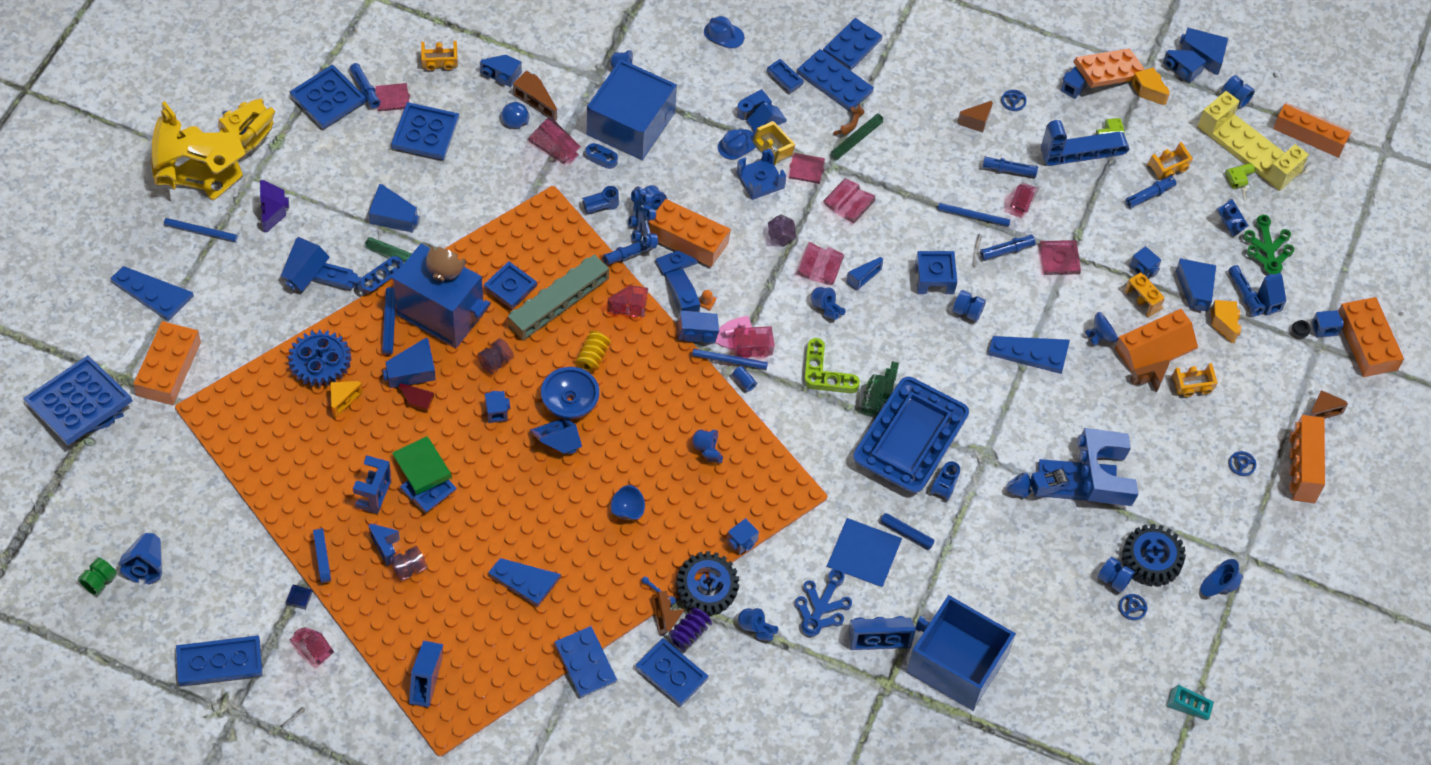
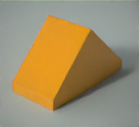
(343, 395)

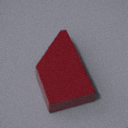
(417, 397)

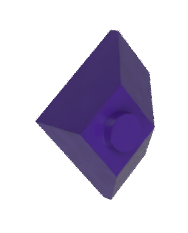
(272, 204)

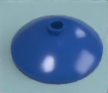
(566, 384)

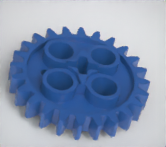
(319, 358)

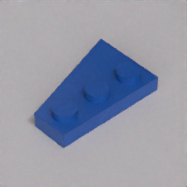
(524, 580)

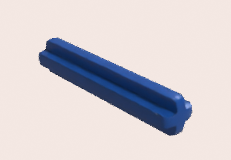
(907, 531)

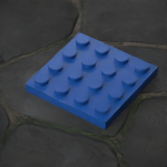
(78, 400)

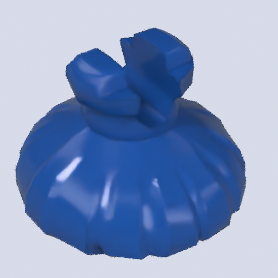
(1101, 330)

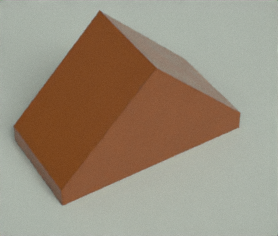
(976, 116)
(1328, 405)

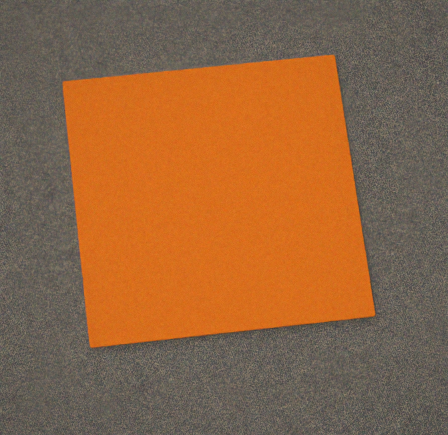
(512, 490)

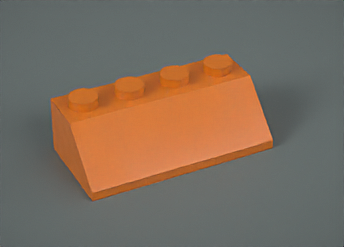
(1312, 129)
(1157, 341)

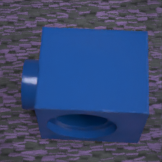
(1327, 323)

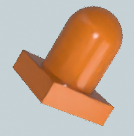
(707, 300)

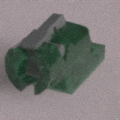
(877, 391)

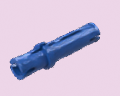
(366, 88)
(1008, 166)
(1156, 189)
(1007, 247)
(623, 253)

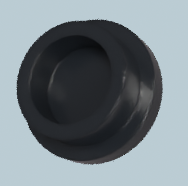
(1301, 328)

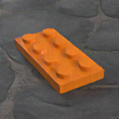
(1108, 67)

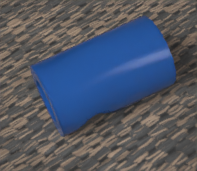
(744, 378)

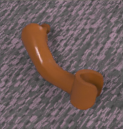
(845, 129)

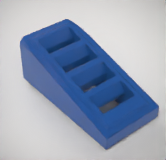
(861, 275)

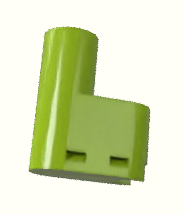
(1111, 125)
(1237, 175)

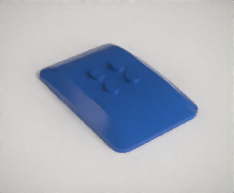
(911, 434)

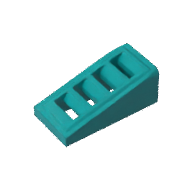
(1188, 708)

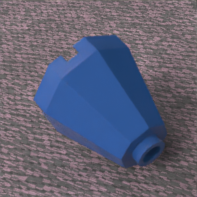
(143, 559)

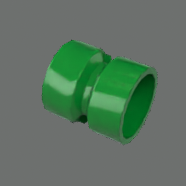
(95, 578)

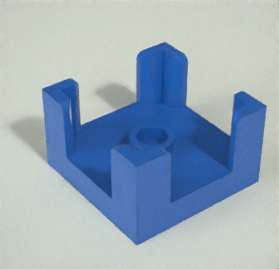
(761, 176)
(936, 269)
(376, 485)

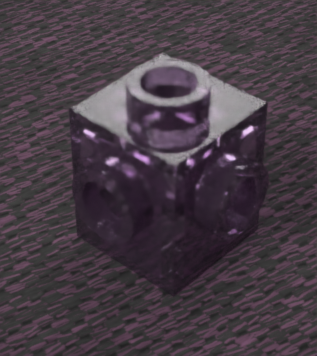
(782, 230)

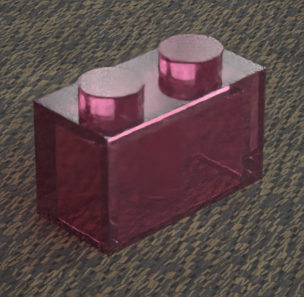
(753, 342)

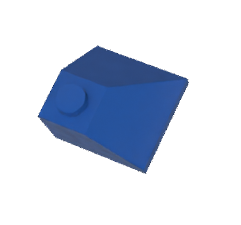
(559, 435)

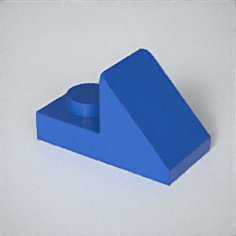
(383, 540)

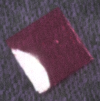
(1060, 257)

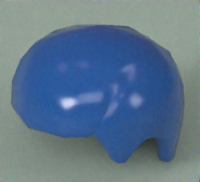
(515, 115)

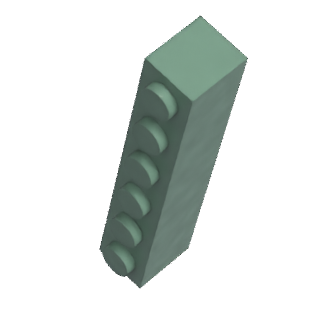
(558, 297)

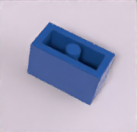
(697, 326)

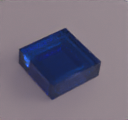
(299, 597)

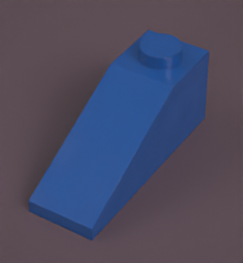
(683, 291)

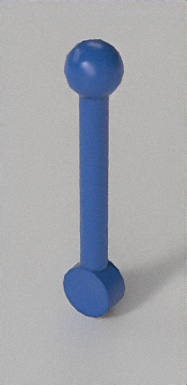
(645, 580)

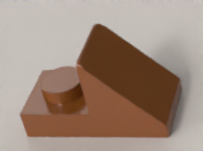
(1153, 372)
(664, 616)

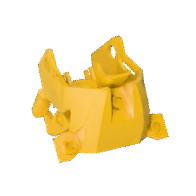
(211, 154)

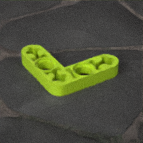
(818, 373)

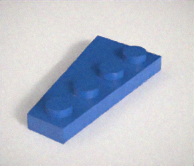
(155, 294)
(1034, 352)

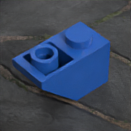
(1184, 63)
(502, 69)
(1272, 293)

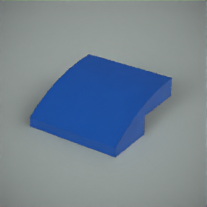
(430, 497)

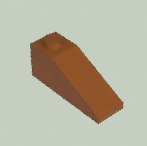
(533, 92)

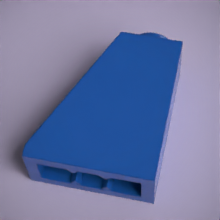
(1206, 45)
(393, 211)
(303, 264)
(1197, 283)
(411, 366)
(425, 673)

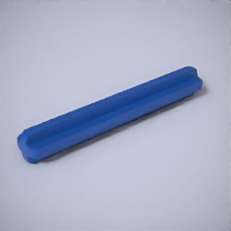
(389, 321)

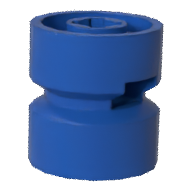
(1239, 90)
(969, 305)
(1114, 573)

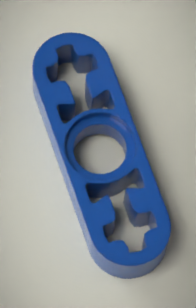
(376, 281)
(322, 555)

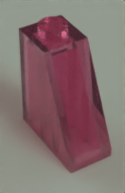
(554, 141)

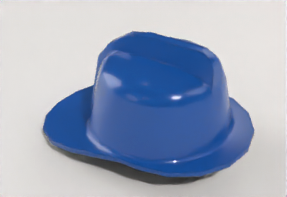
(724, 32)
(736, 143)
(1223, 579)

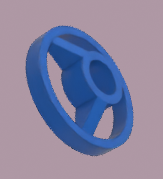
(1015, 94)
(1242, 466)
(1130, 609)

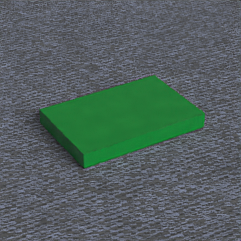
(422, 465)

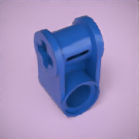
(945, 483)

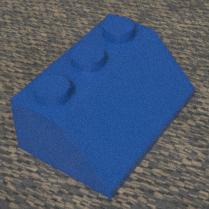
(881, 633)

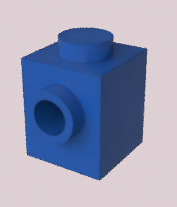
(1073, 83)
(1145, 262)
(497, 406)
(742, 536)

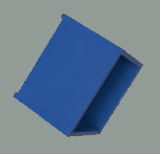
(631, 109)
(437, 307)
(959, 652)

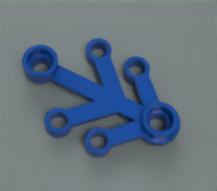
(640, 218)
(822, 606)

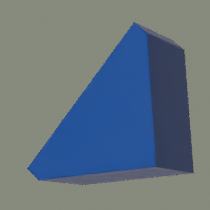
(765, 114)

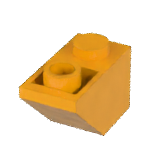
(1150, 86)
(1225, 319)

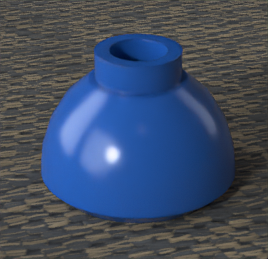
(1020, 485)

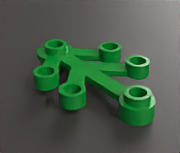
(1267, 247)

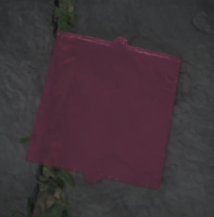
(392, 96)
(806, 168)

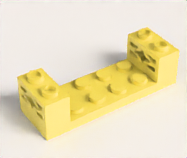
(1248, 145)

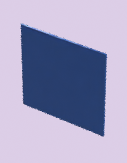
(864, 552)

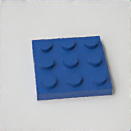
(327, 96)
(425, 131)

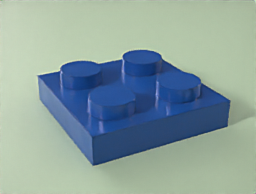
(510, 285)

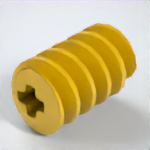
(592, 351)

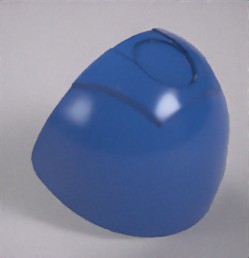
(628, 503)

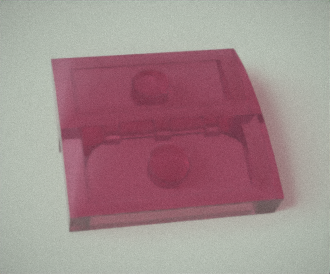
(849, 200)
(820, 264)

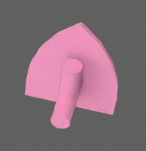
(726, 331)

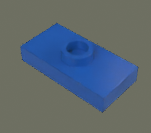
(785, 75)
(674, 262)

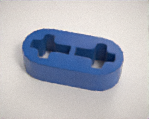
(602, 155)

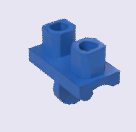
(1232, 217)

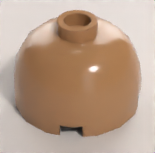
(444, 264)

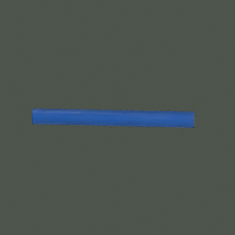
(974, 214)
(200, 229)
(729, 359)

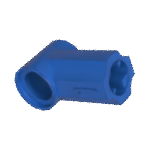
(602, 200)

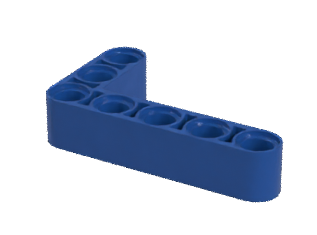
(1060, 150)

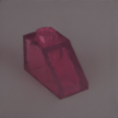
(1024, 198)

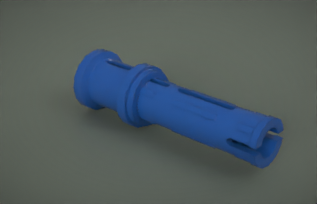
(1250, 297)

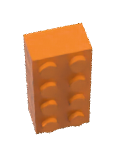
(689, 232)
(1370, 337)
(167, 363)
(1307, 459)

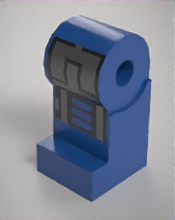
(751, 103)
(1049, 482)

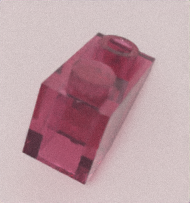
(629, 301)
(312, 645)

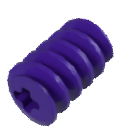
(689, 628)

